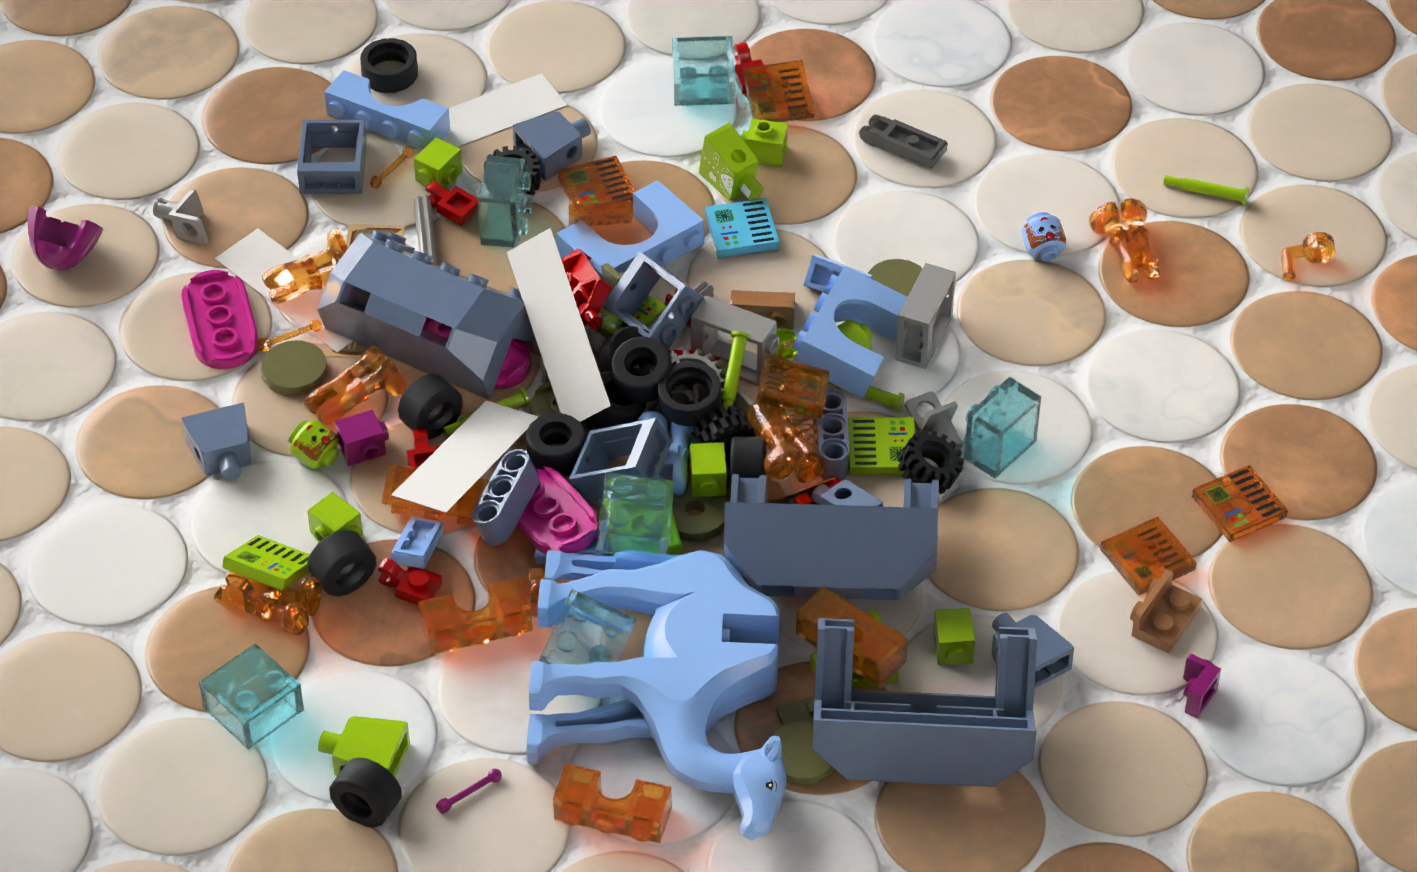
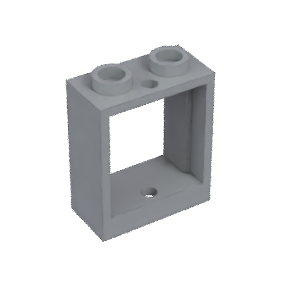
(718, 315)
(925, 316)

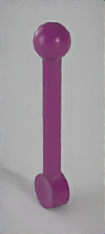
(445, 804)

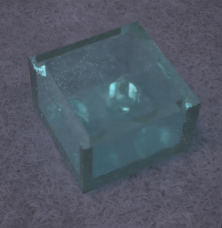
(703, 70)
(504, 201)
(1001, 427)
(634, 514)
(587, 632)
(251, 696)

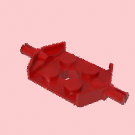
(586, 286)

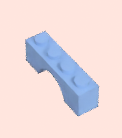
(413, 124)

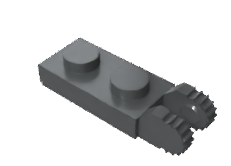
(904, 140)

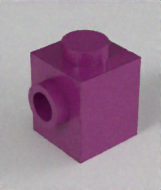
(361, 437)

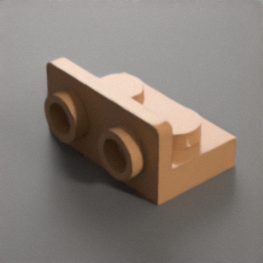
(772, 305)
(1164, 613)

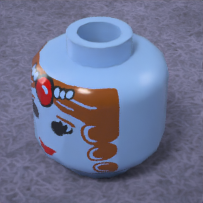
(1043, 236)

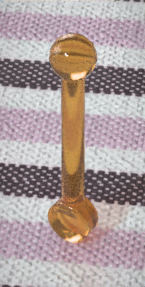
(376, 181)
(265, 344)

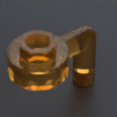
(1316, 248)
(532, 583)

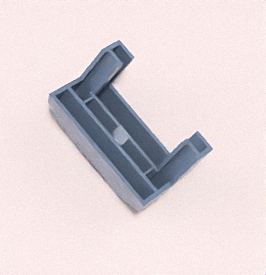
(388, 290)
(836, 547)
(924, 734)

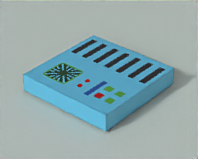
(742, 228)

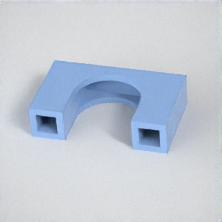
(671, 221)
(826, 347)

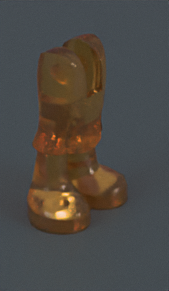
(1130, 245)
(303, 274)
(347, 390)
(787, 446)
(264, 601)

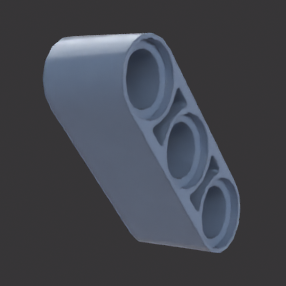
(833, 436)
(505, 497)

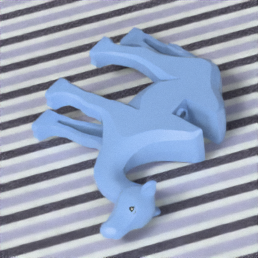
(703, 657)

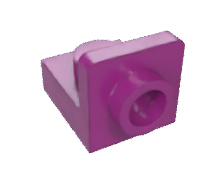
(1202, 683)

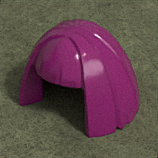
(58, 243)

